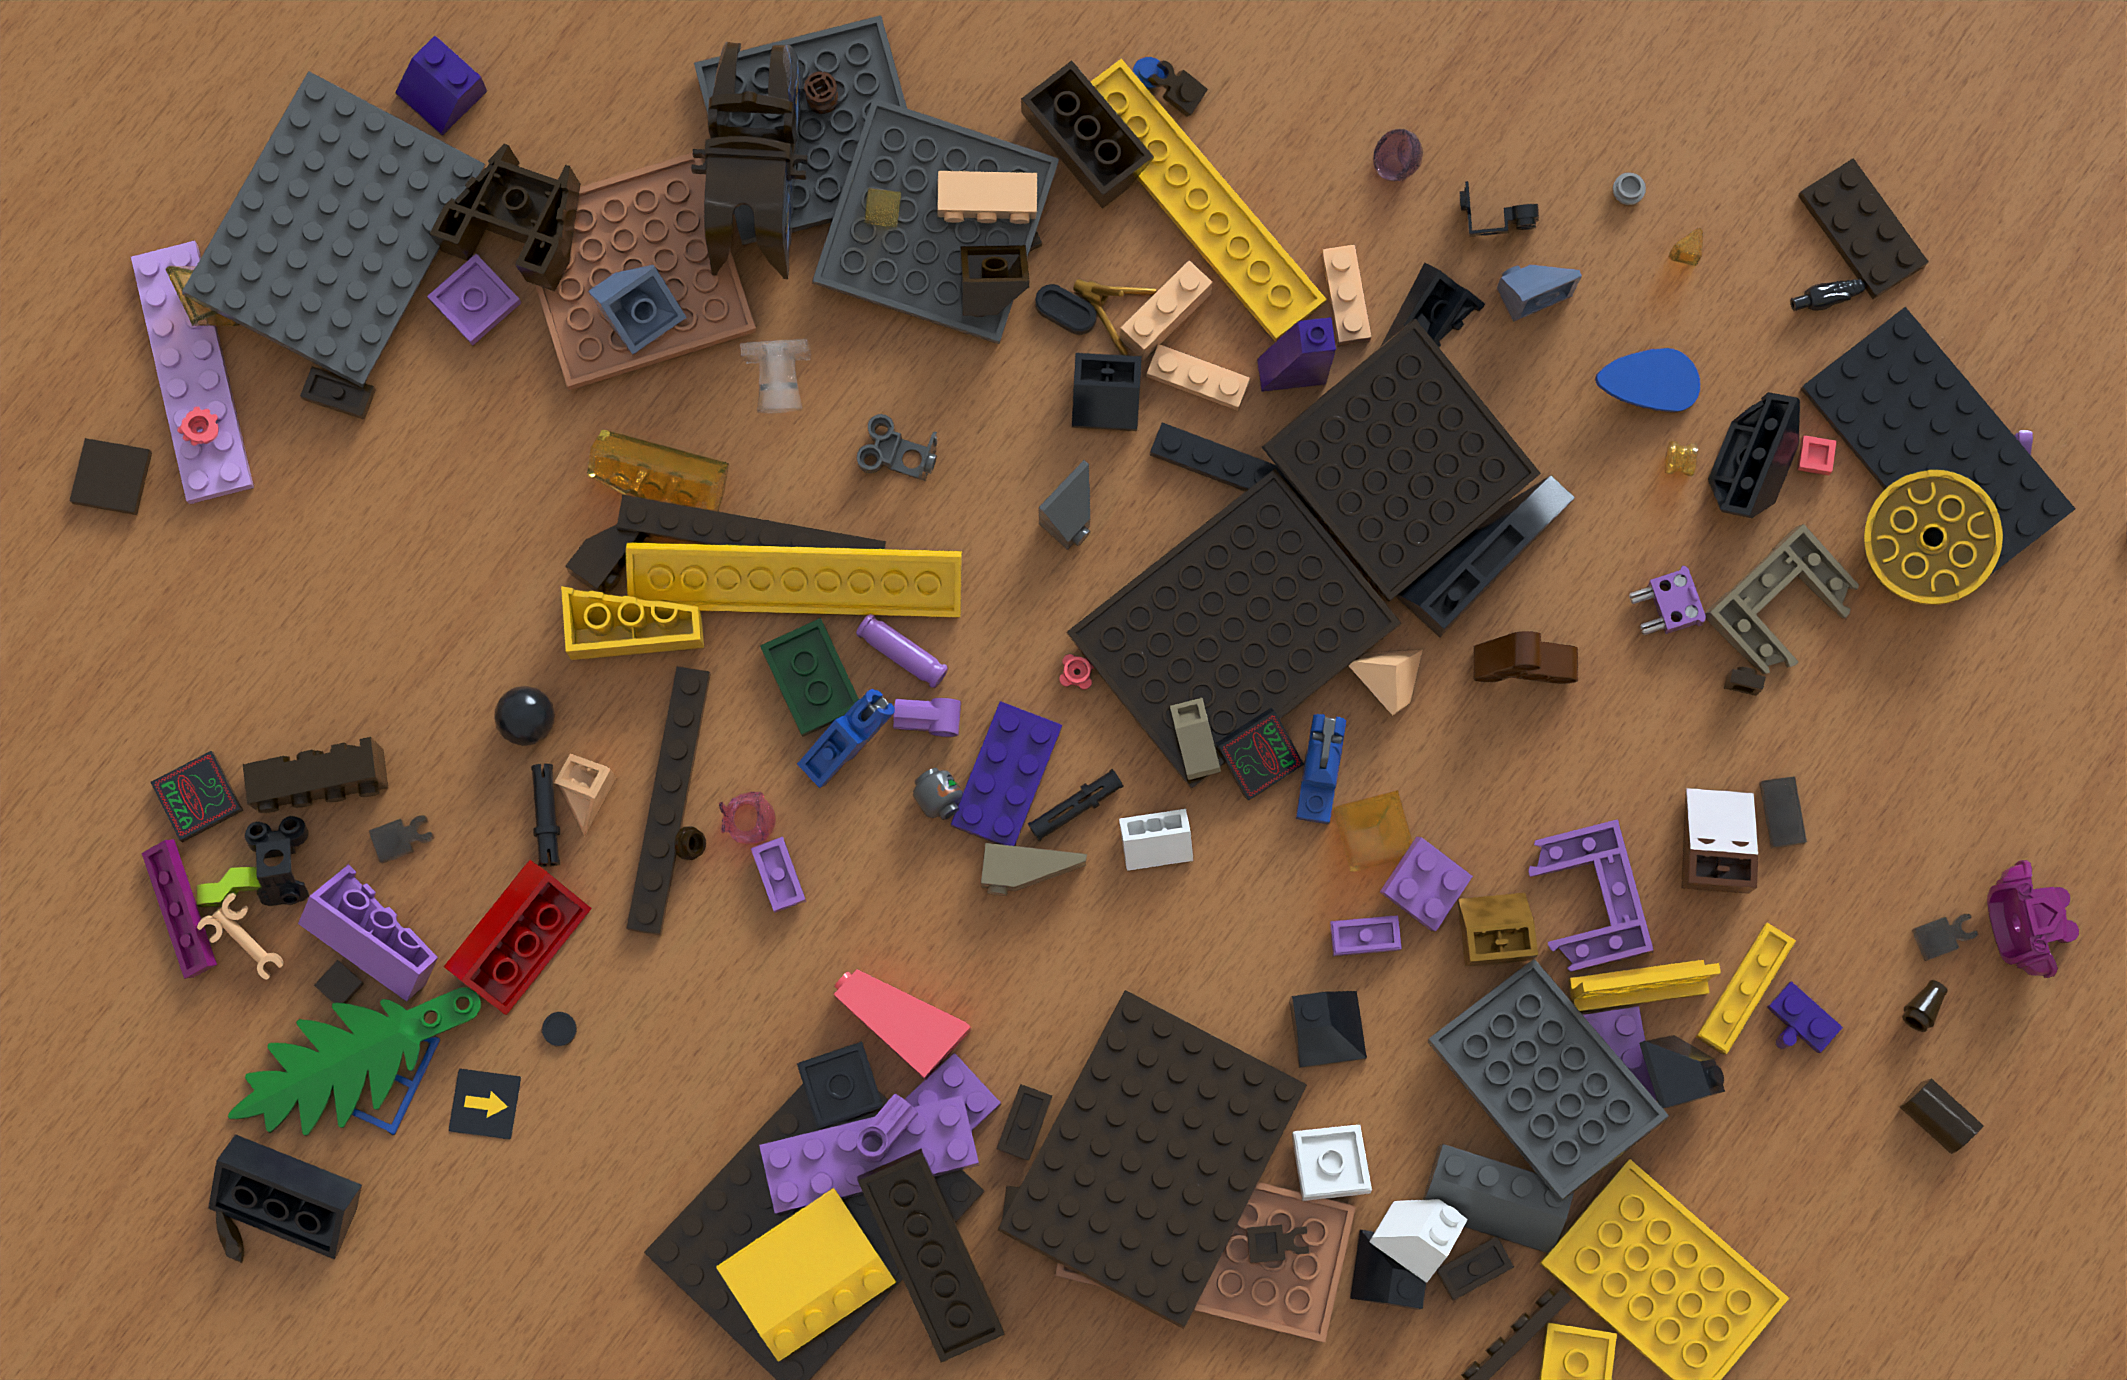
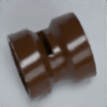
(821, 100)

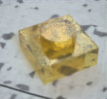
(882, 207)

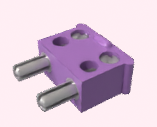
(1678, 601)

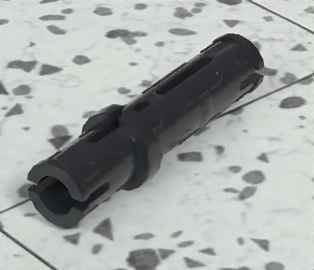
(1109, 782)
(545, 815)

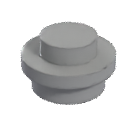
(1629, 188)

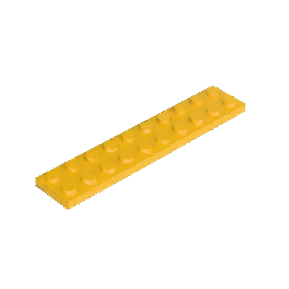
(1211, 211)
(797, 579)

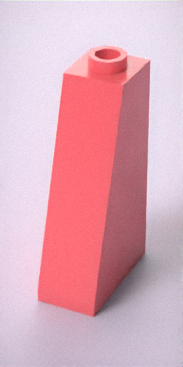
(904, 1023)

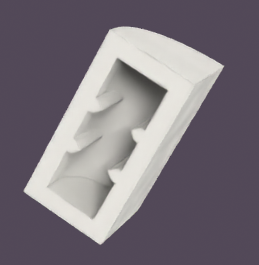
(1156, 839)

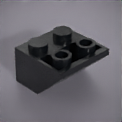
(1106, 391)

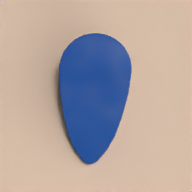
(1652, 380)

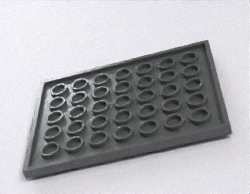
(331, 229)

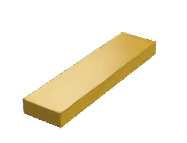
(1745, 988)

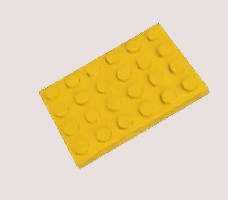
(1663, 1278)

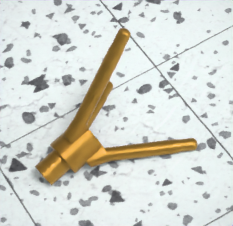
(1098, 295)

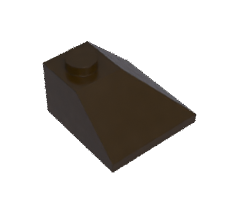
(992, 277)

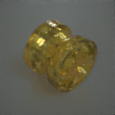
(1681, 458)

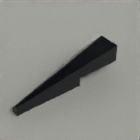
(1436, 304)

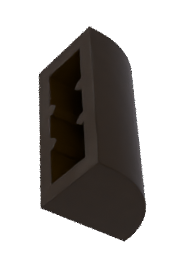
(1941, 1116)

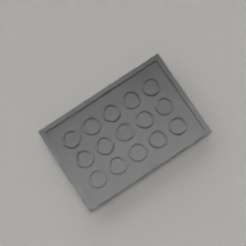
(1547, 1079)

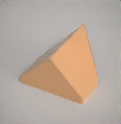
(1389, 676)
(584, 788)

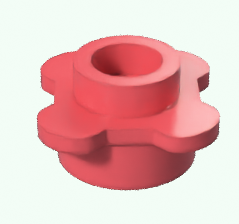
(1069, 678)

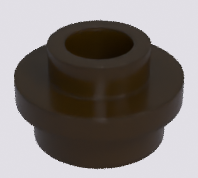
(690, 843)

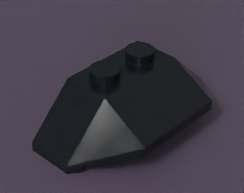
(1756, 456)

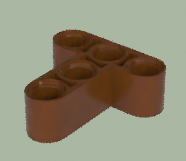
(1525, 657)

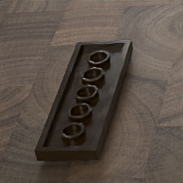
(930, 1255)

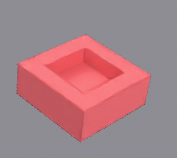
(1816, 455)

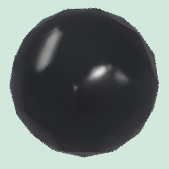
(524, 715)

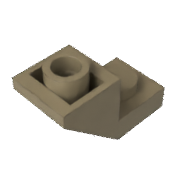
(1195, 738)

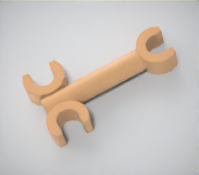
(225, 919)

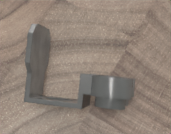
(891, 448)

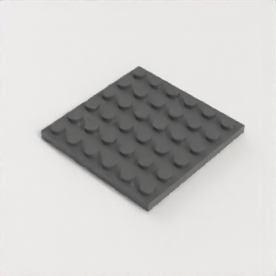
(863, 70)
(919, 261)

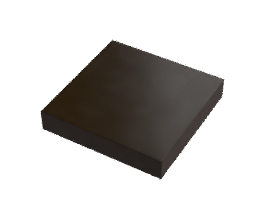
(110, 476)

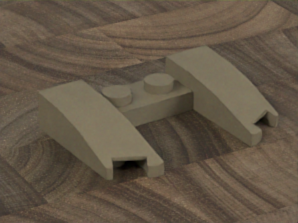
(1793, 556)

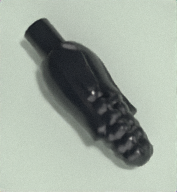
(1827, 294)

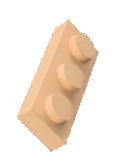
(1346, 295)
(1198, 377)

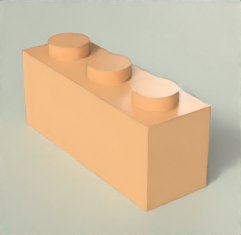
(986, 196)
(1166, 310)

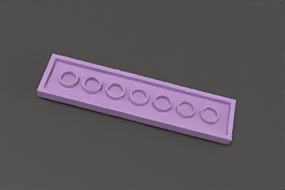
(189, 376)

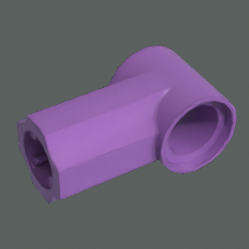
(937, 716)
(887, 1126)

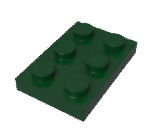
(810, 676)

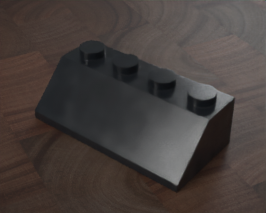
(284, 1196)

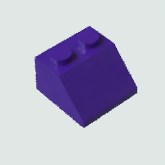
(440, 85)

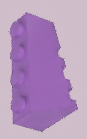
(368, 934)

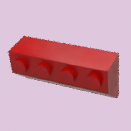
(517, 937)

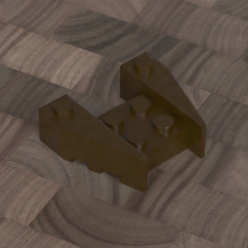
(518, 207)

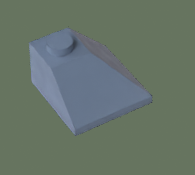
(1535, 288)
(637, 305)

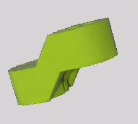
(233, 881)

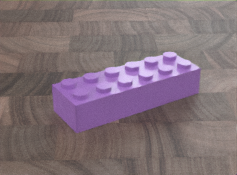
(815, 1162)

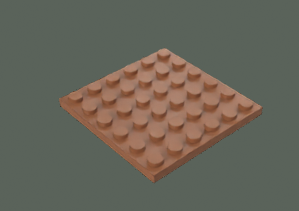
(632, 224)

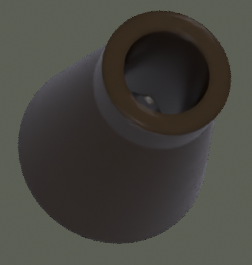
(1925, 1006)

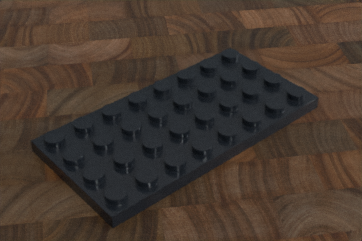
(1915, 412)

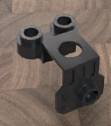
(1523, 216)
(278, 881)

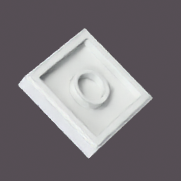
(1331, 1162)

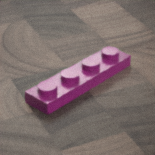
(179, 908)

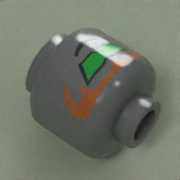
(937, 794)

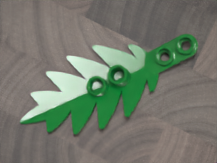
(346, 1059)

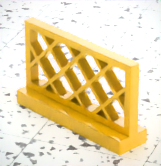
(1642, 985)

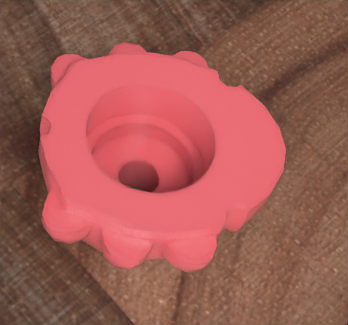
(198, 420)

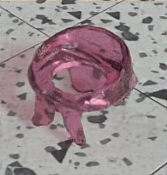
(764, 824)

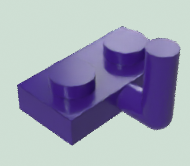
(1802, 1019)

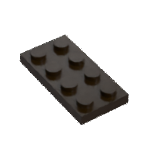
(1863, 228)

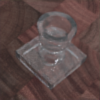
(777, 372)

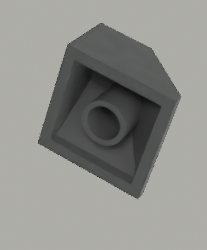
(1067, 509)

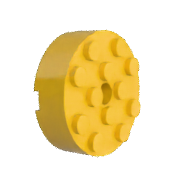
(1941, 502)

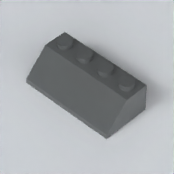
(1498, 1198)

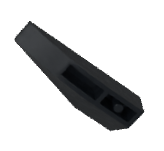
(1482, 556)

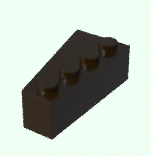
(316, 776)

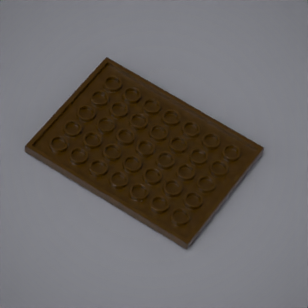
(1235, 614)
(1153, 1159)
(740, 1209)

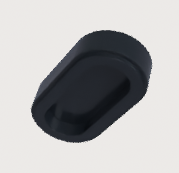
(1065, 309)

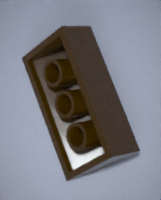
(1086, 133)

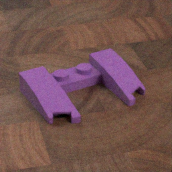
(1628, 929)

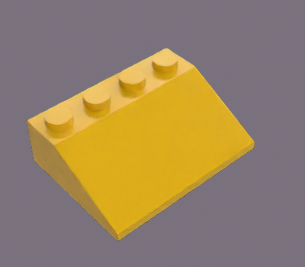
(806, 1274)

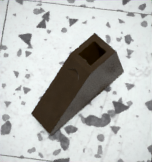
(602, 558)

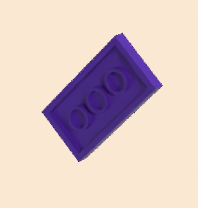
(1006, 775)

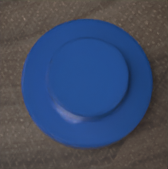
(1144, 68)

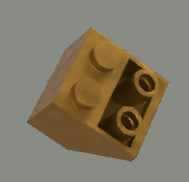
(1497, 929)

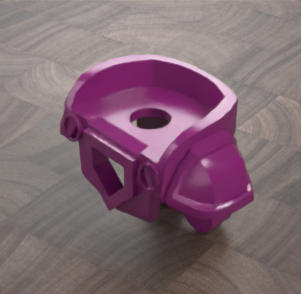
(2028, 920)

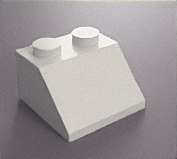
(1419, 1234)

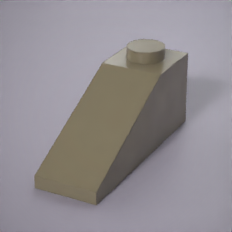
(1017, 867)

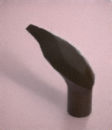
(230, 1237)

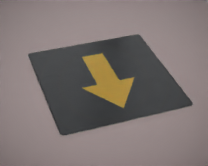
(484, 1103)

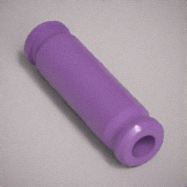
(902, 651)

